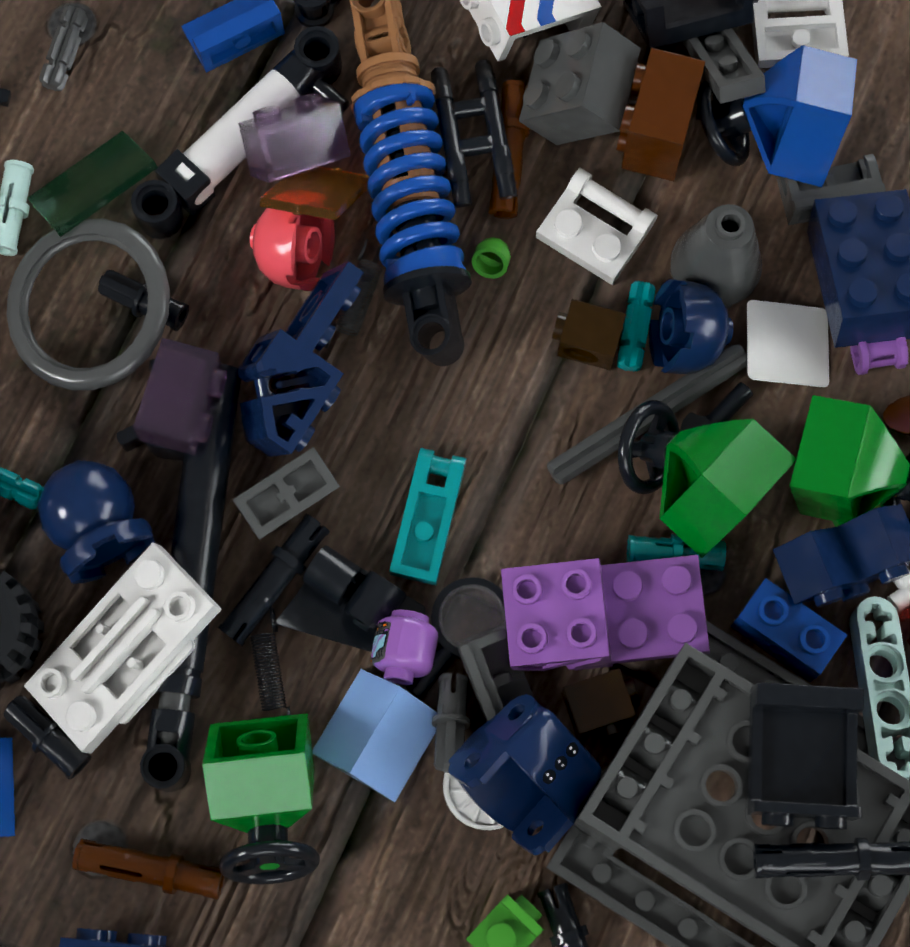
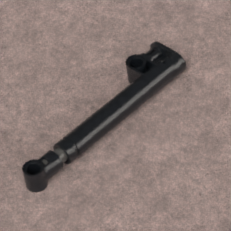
(196, 551)

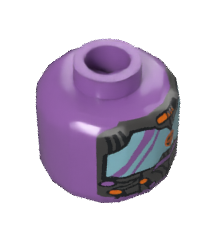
(404, 646)

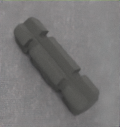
(63, 48)

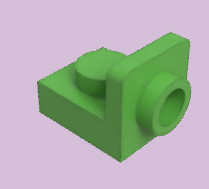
(508, 925)

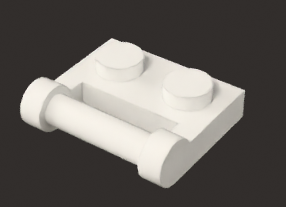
(781, 36)
(588, 238)

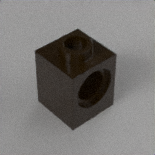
(589, 334)

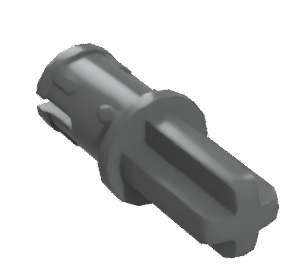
(450, 719)

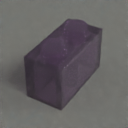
(294, 138)
(180, 396)

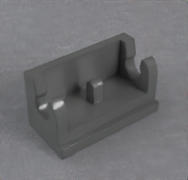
(842, 180)
(286, 493)
(489, 670)

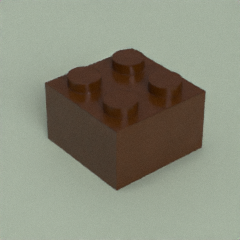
(659, 113)

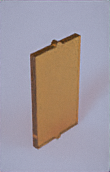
(316, 192)

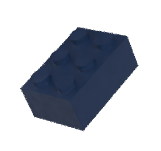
(863, 265)

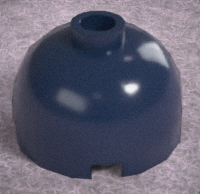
(689, 328)

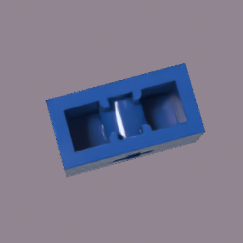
(789, 630)

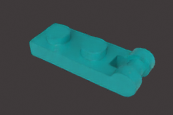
(427, 518)

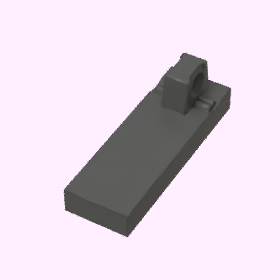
(728, 65)

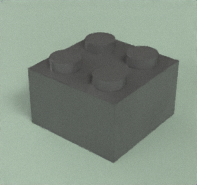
(579, 84)

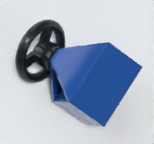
(793, 122)

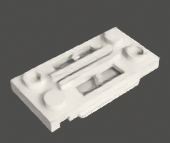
(123, 649)

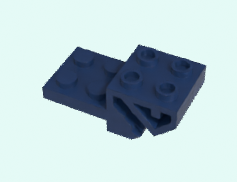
(284, 420)

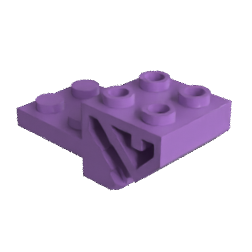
(602, 613)

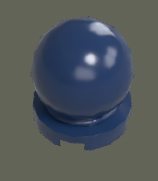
(90, 516)

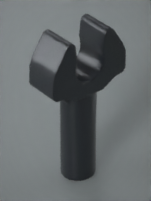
(723, 411)

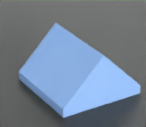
(377, 734)

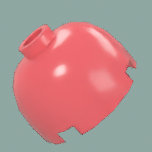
(292, 247)

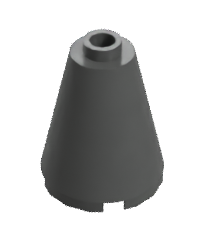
(720, 254)

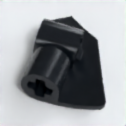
(343, 601)

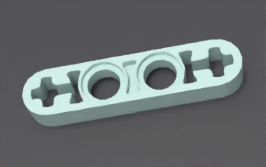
(879, 689)

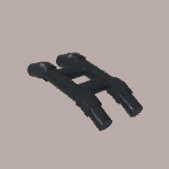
(457, 148)

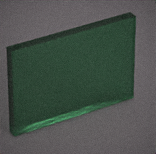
(92, 183)

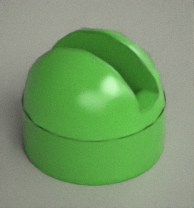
(491, 258)

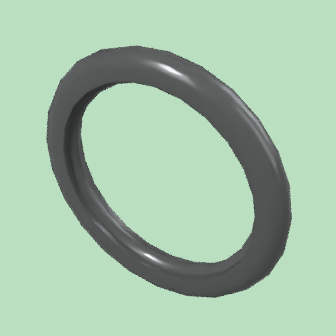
(147, 338)

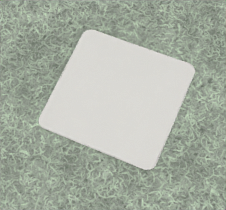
(787, 343)

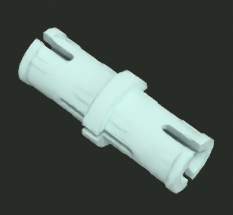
(13, 204)

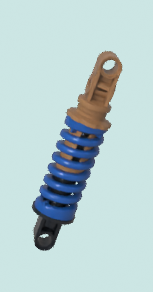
(407, 181)

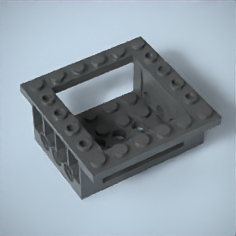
(661, 812)

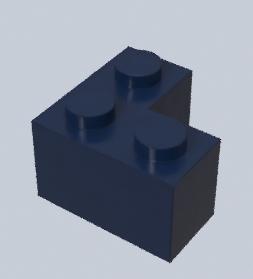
(846, 558)

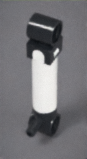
(191, 177)

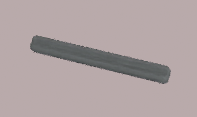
(675, 396)

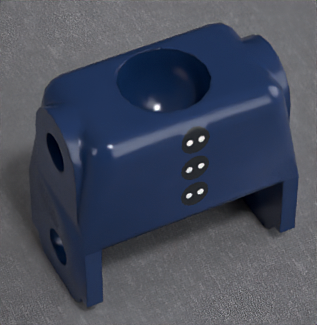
(527, 773)

